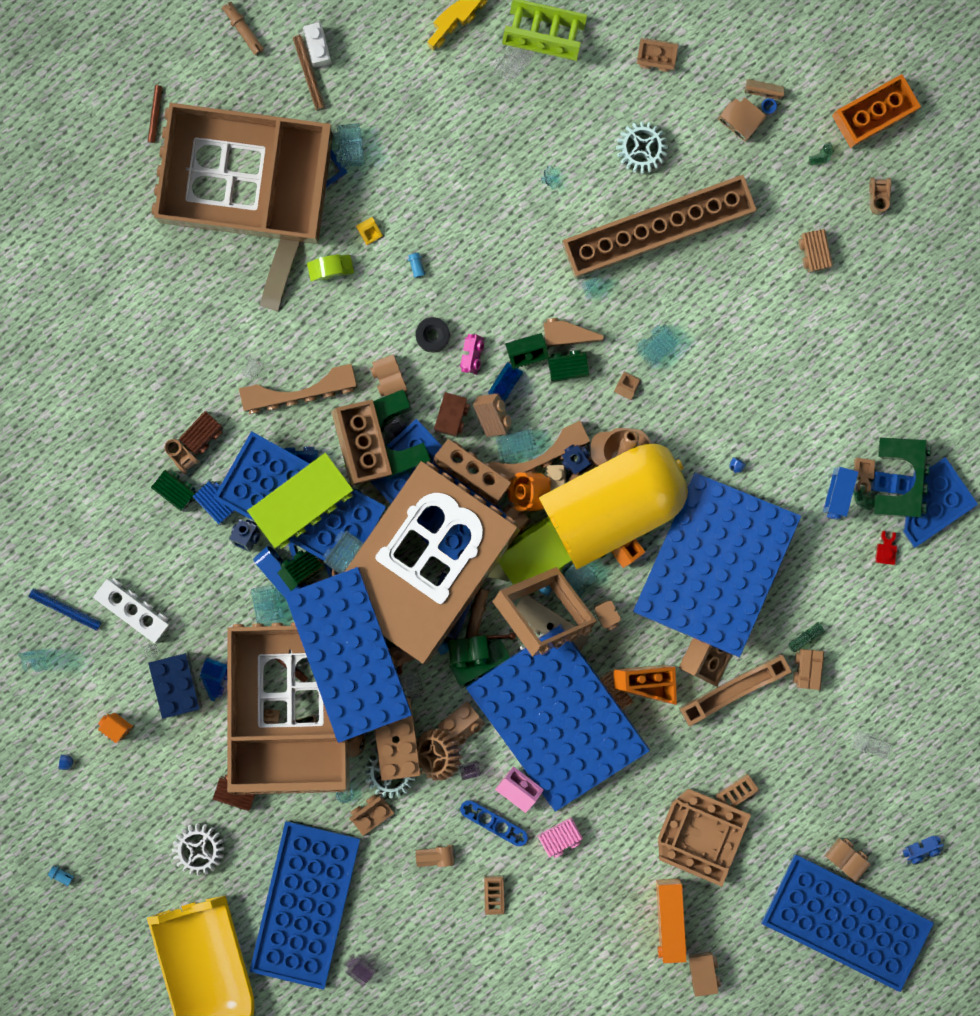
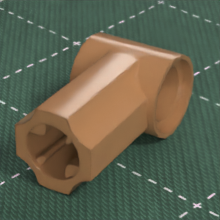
(437, 856)

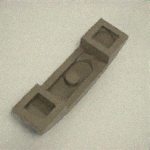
(279, 274)

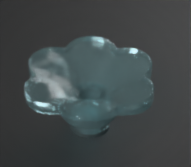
(550, 177)

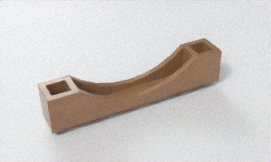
(338, 379)
(569, 435)
(735, 688)

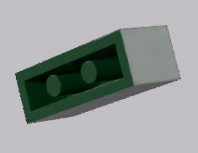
(471, 673)

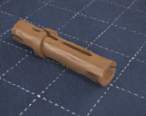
(238, 21)
(478, 609)

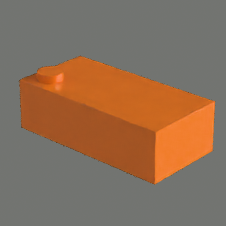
(876, 111)
(671, 921)

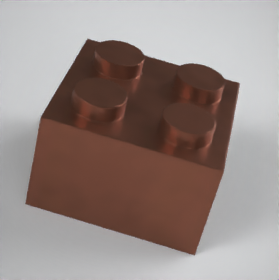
(451, 415)

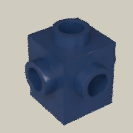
(583, 459)
(245, 534)

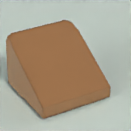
(627, 385)

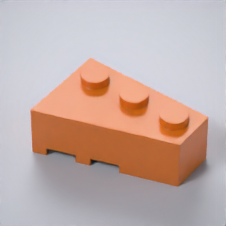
(650, 682)

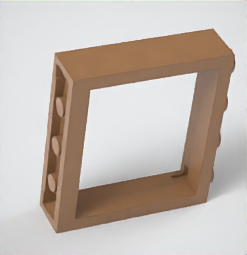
(567, 596)

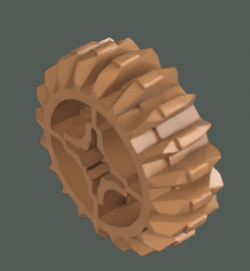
(438, 754)

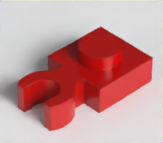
(886, 552)

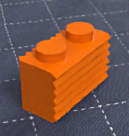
(114, 727)

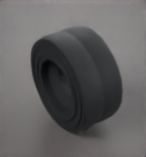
(427, 325)

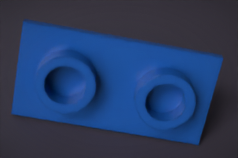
(930, 848)

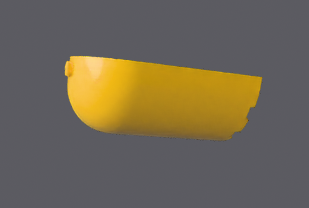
(616, 502)
(202, 960)

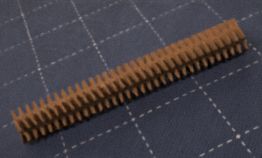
(317, 101)

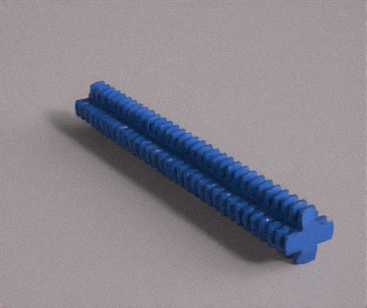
(64, 609)

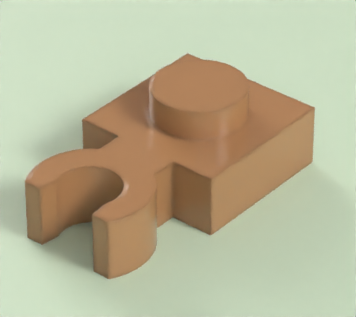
(865, 472)

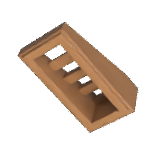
(739, 782)
(494, 879)

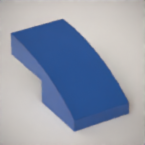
(891, 483)

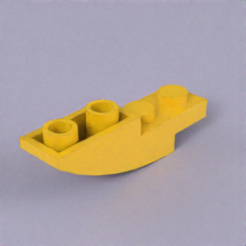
(461, 12)

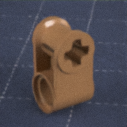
(879, 191)
(181, 456)

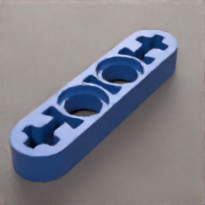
(492, 825)

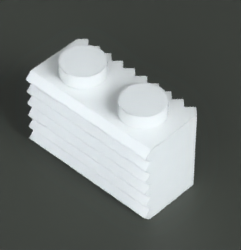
(317, 45)

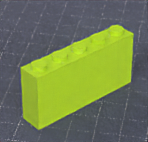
(301, 501)
(534, 553)

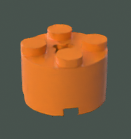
(527, 489)

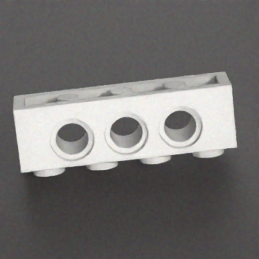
(105, 597)

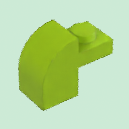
(330, 266)

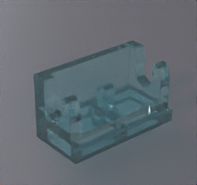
(36, 659)

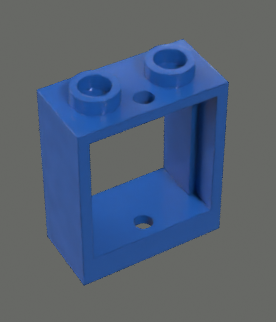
(840, 493)

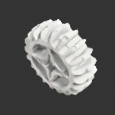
(191, 844)

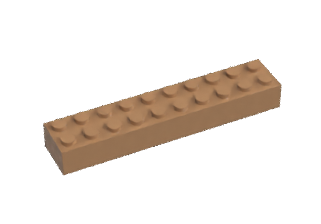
(659, 226)

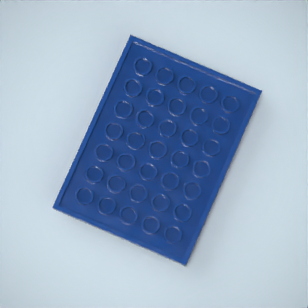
(717, 565)
(558, 720)

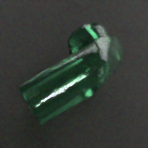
(824, 155)
(863, 501)

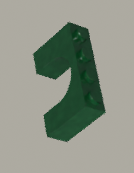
(405, 460)
(911, 503)

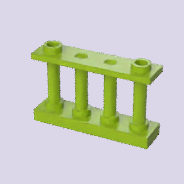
(540, 42)

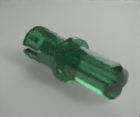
(806, 637)

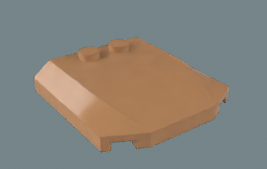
(701, 836)

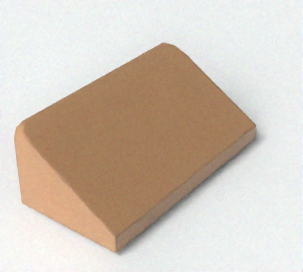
(764, 89)

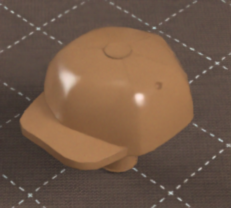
(615, 442)

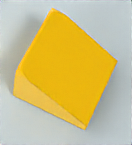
(369, 231)

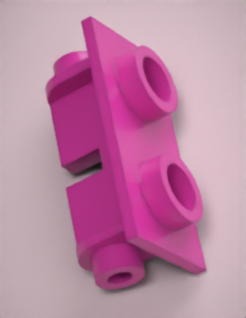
(474, 345)

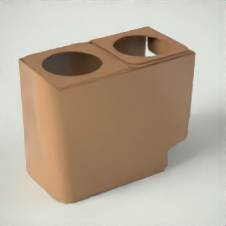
(742, 117)

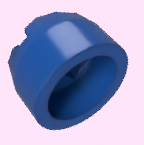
(766, 102)
(736, 465)
(65, 762)

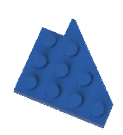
(945, 502)

